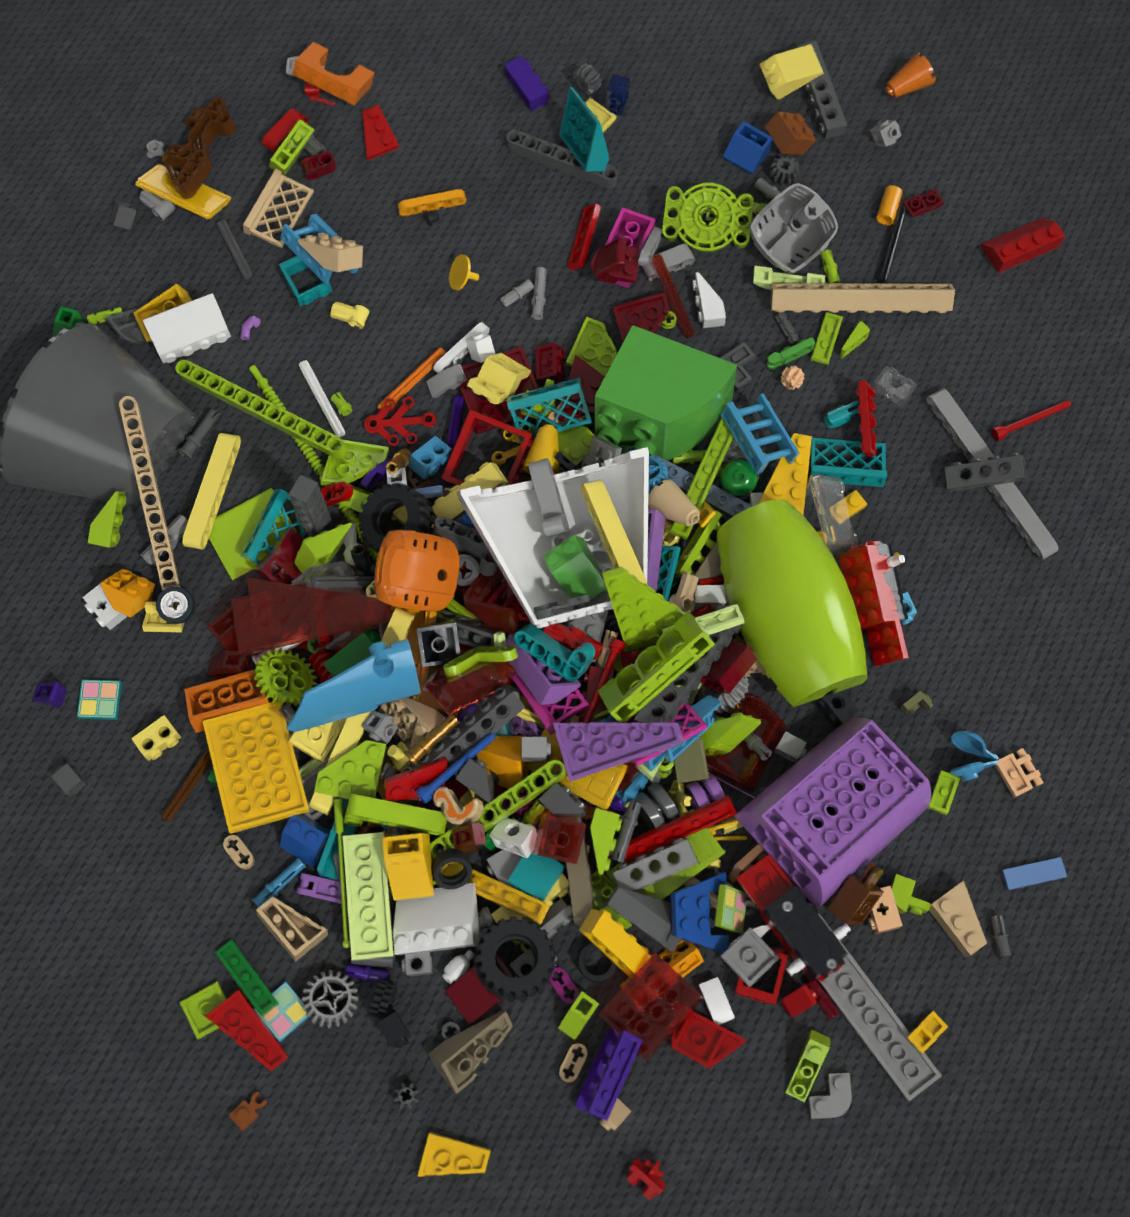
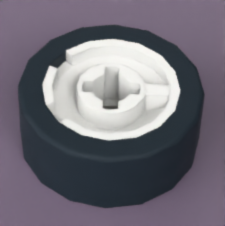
(165, 602)

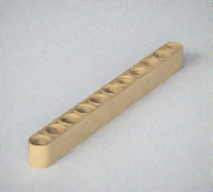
(152, 489)

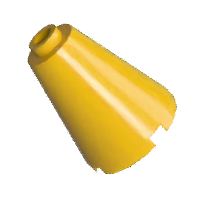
(544, 446)

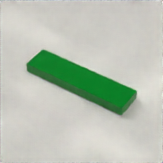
(247, 978)

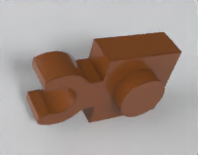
(246, 1112)

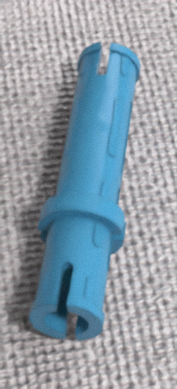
(279, 882)

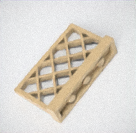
(266, 199)

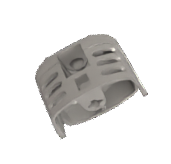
(779, 238)

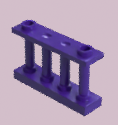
(608, 1073)

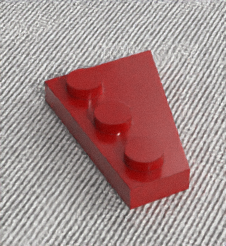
(378, 133)

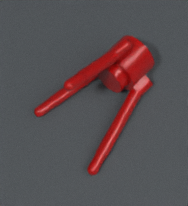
(313, 92)

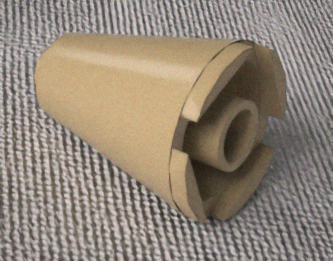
(673, 503)

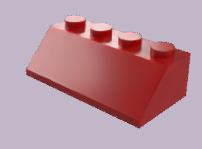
(1023, 244)

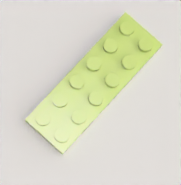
(367, 897)

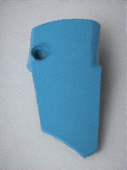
(377, 680)

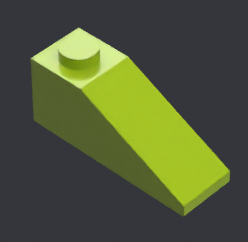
(291, 147)

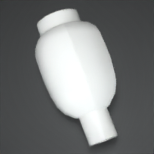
(457, 967)

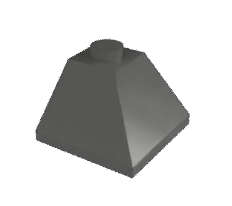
(478, 779)

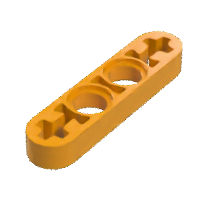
(448, 199)

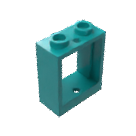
(294, 266)

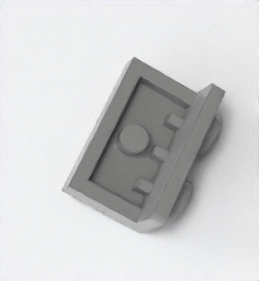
(555, 917)

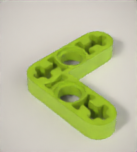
(478, 655)

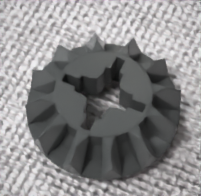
(472, 565)

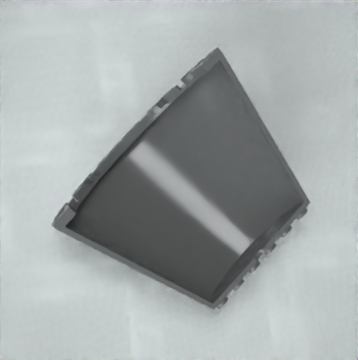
(68, 423)

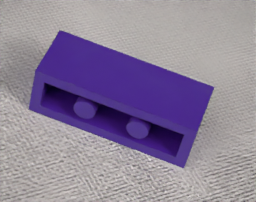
(526, 83)

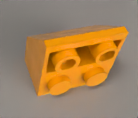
(127, 592)

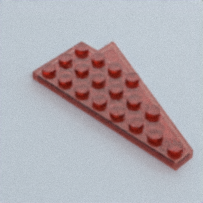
(291, 614)

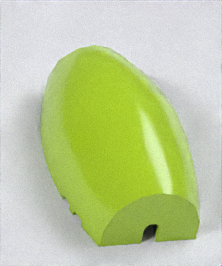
(791, 602)

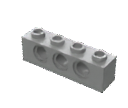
(687, 859)

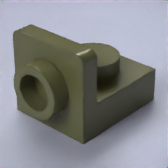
(913, 703)

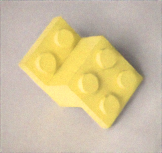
(498, 378)

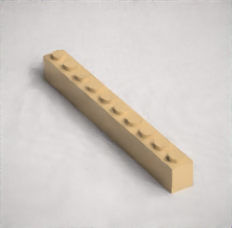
(861, 297)

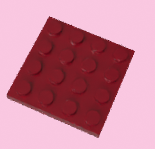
(481, 405)

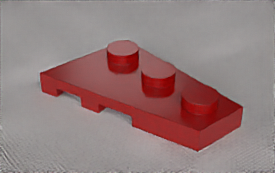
(406, 783)

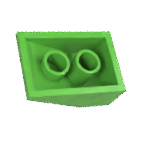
(576, 568)

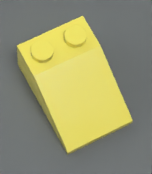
(791, 70)

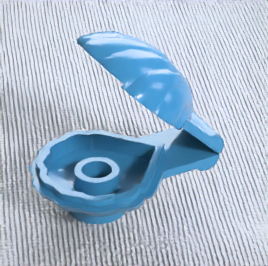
(973, 744)

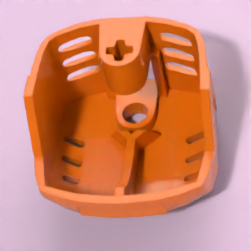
(416, 570)

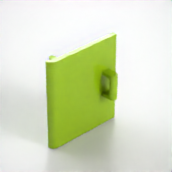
(234, 528)

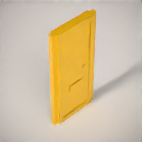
(204, 203)
(596, 788)

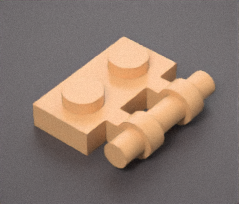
(1014, 776)

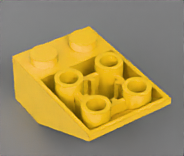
(409, 865)

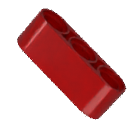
(281, 129)

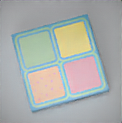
(286, 1015)

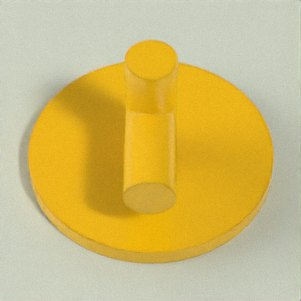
(461, 272)

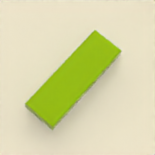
(826, 338)

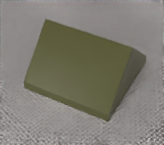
(692, 763)

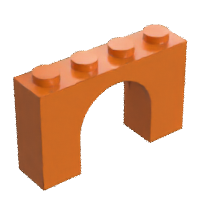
(347, 87)

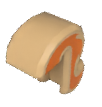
(453, 809)

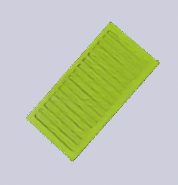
(706, 850)

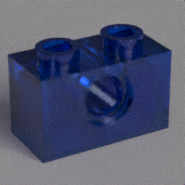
(617, 94)

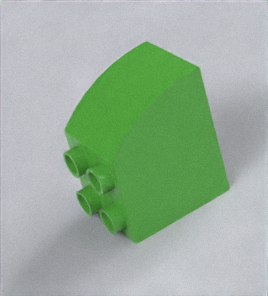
(662, 395)

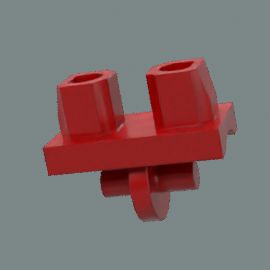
(649, 1174)

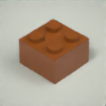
(790, 133)

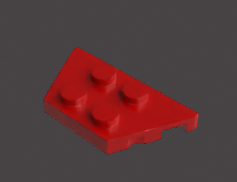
(704, 1040)

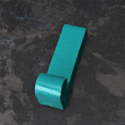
(531, 638)

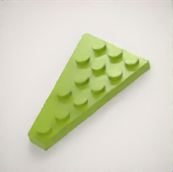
(638, 609)

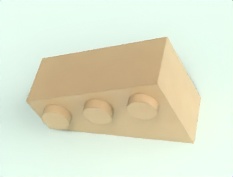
(959, 920)
(290, 928)

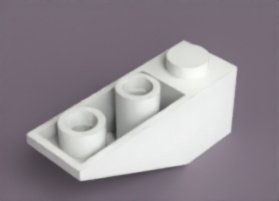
(711, 306)

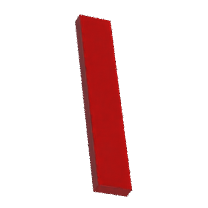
(680, 828)

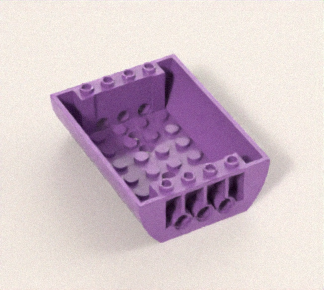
(863, 820)

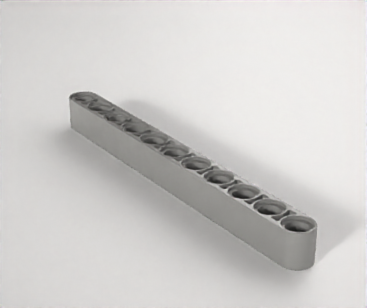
(1005, 494)

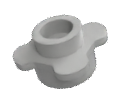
(154, 144)

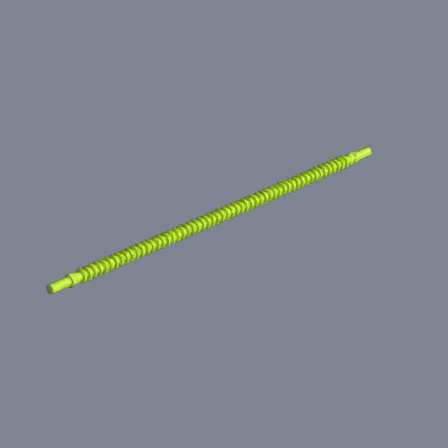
(310, 454)

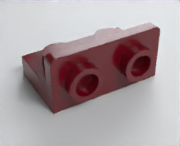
(550, 362)

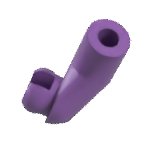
(247, 325)

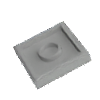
(749, 957)

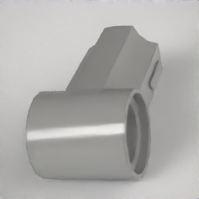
(158, 205)

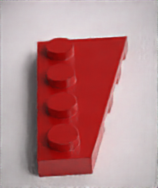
(248, 1030)

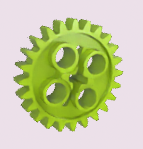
(284, 677)

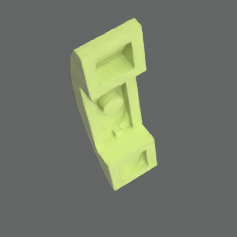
(764, 277)

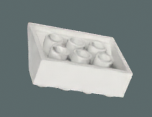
(187, 328)
(437, 921)

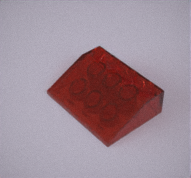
(651, 1005)

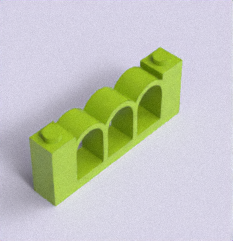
(625, 700)

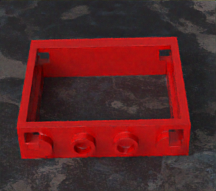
(465, 437)

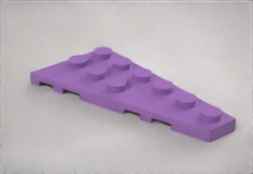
(601, 746)

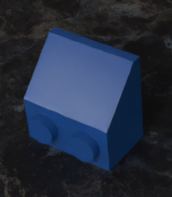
(304, 838)

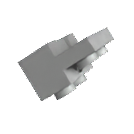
(600, 451)

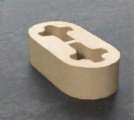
(242, 849)
(568, 1060)

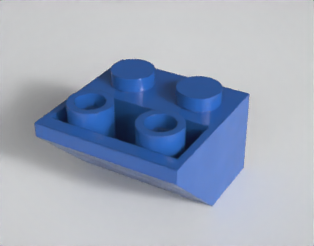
(748, 148)

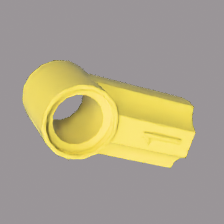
(353, 315)

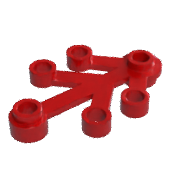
(397, 422)

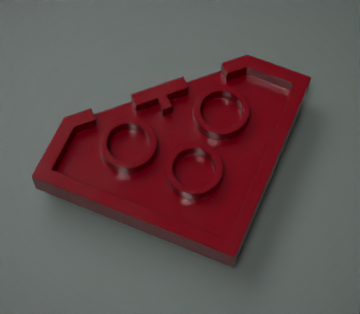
(643, 313)

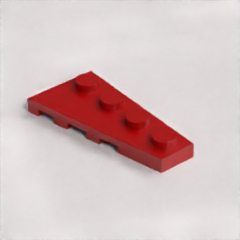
(867, 405)

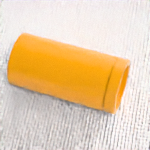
(889, 205)

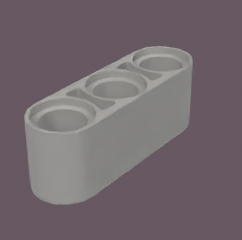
(674, 258)

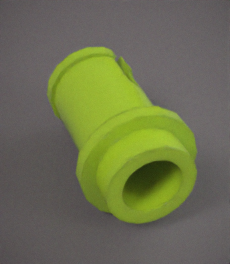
(343, 407)

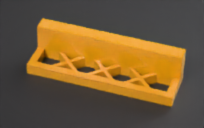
(681, 962)

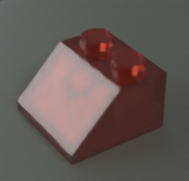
(559, 839)

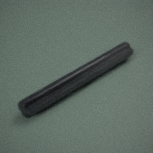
(891, 245)

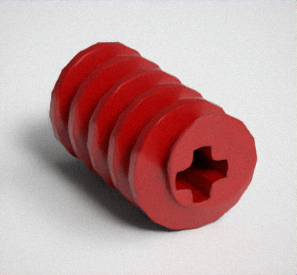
(318, 660)

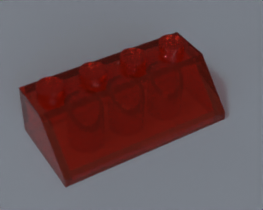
(471, 685)

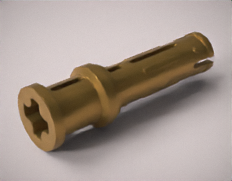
(399, 460)
(424, 745)

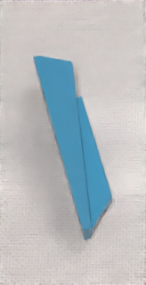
(704, 709)

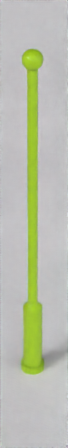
(339, 830)

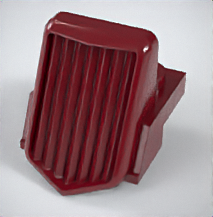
(616, 262)

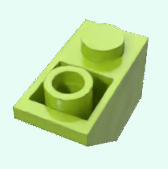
(578, 1015)

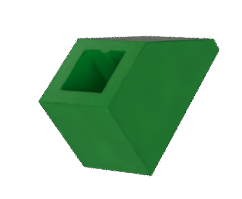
(66, 319)

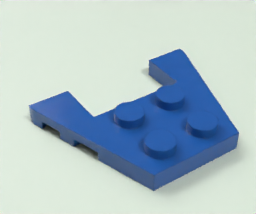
(692, 914)

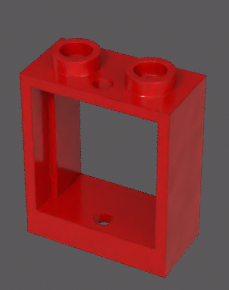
(763, 996)

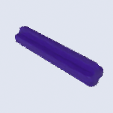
(455, 421)

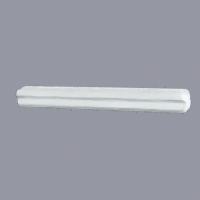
(321, 398)

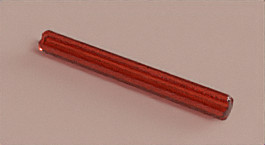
(673, 296)

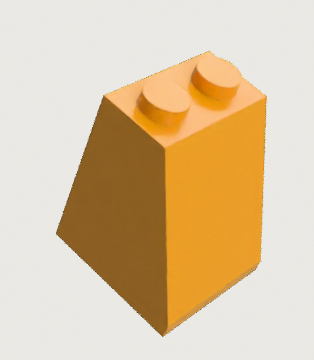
(505, 760)

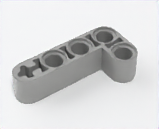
(549, 498)

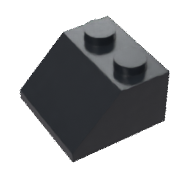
(438, 643)

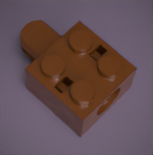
(857, 896)

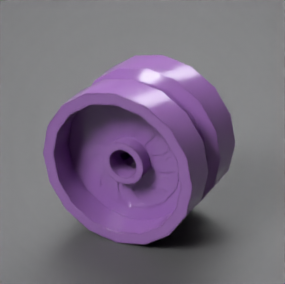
(705, 793)

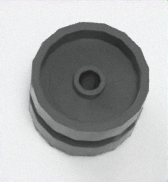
(656, 806)

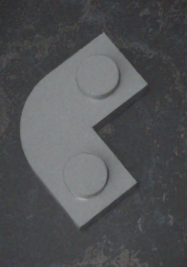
(837, 1102)

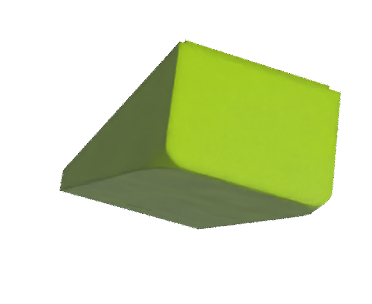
(856, 338)

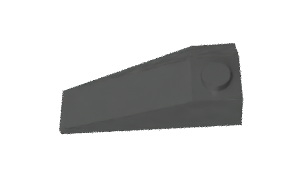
(647, 915)

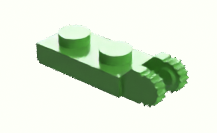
(789, 354)

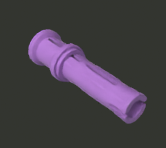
(524, 726)

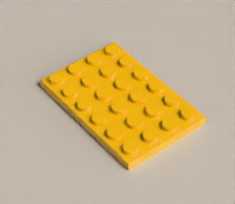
(255, 767)

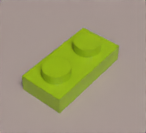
(943, 792)

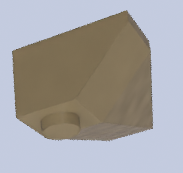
(463, 1052)

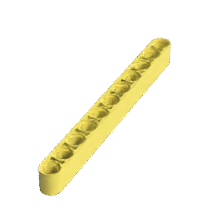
(352, 730)

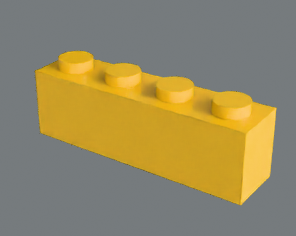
(614, 941)

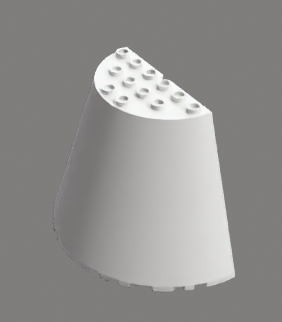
(513, 530)

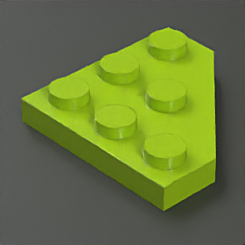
(593, 346)
(357, 463)
(354, 772)

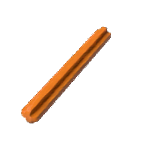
(413, 378)

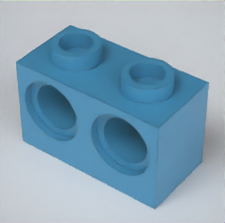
(430, 457)

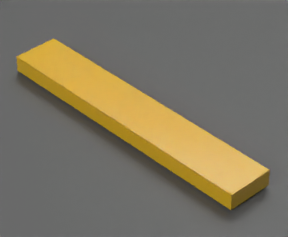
(502, 894)

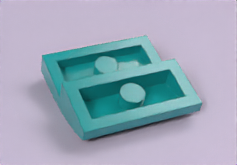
(536, 875)

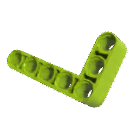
(394, 814)

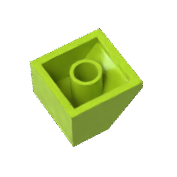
(575, 443)

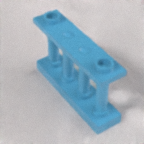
(315, 226)
(747, 442)

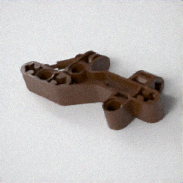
(195, 157)

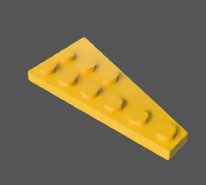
(790, 480)

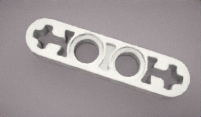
(458, 350)

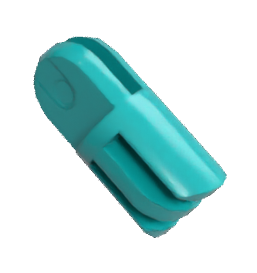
(840, 415)

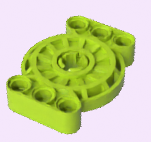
(710, 201)

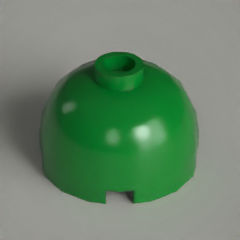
(738, 478)

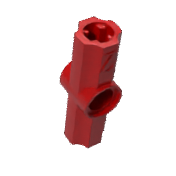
(572, 637)

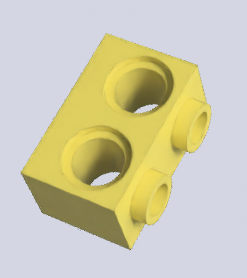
(153, 733)

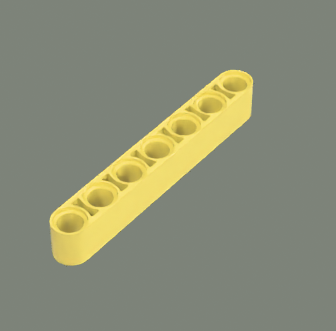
(211, 491)
(610, 528)

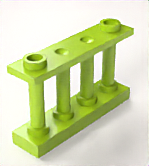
(692, 551)

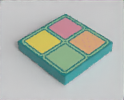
(99, 699)

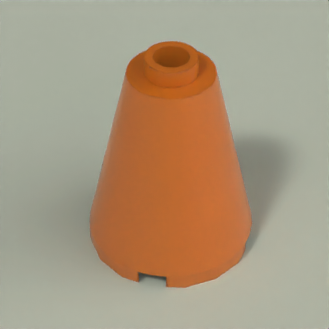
(911, 77)

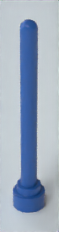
(426, 792)

